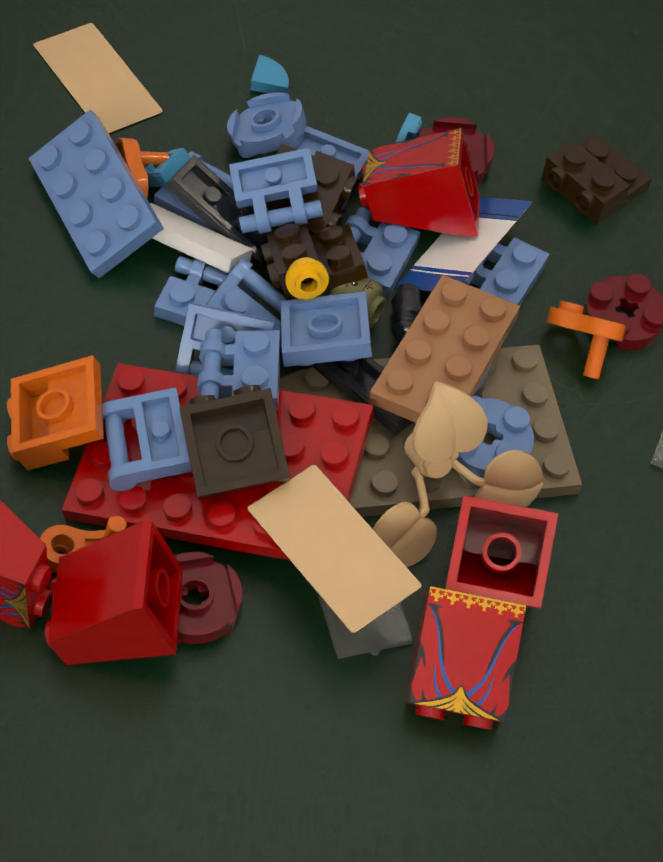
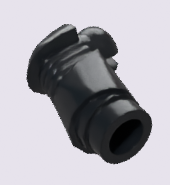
(405, 308)

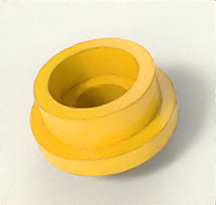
(303, 269)

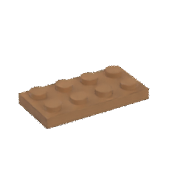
(446, 343)

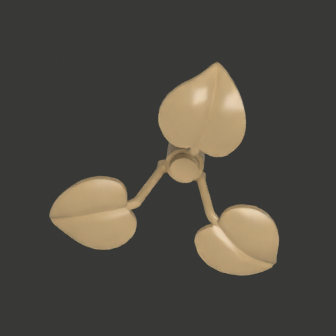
(447, 426)

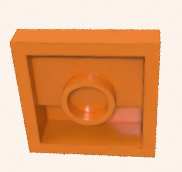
(55, 412)

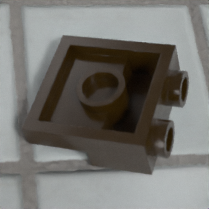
(594, 177)
(335, 184)
(332, 247)
(234, 442)

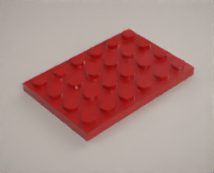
(312, 433)

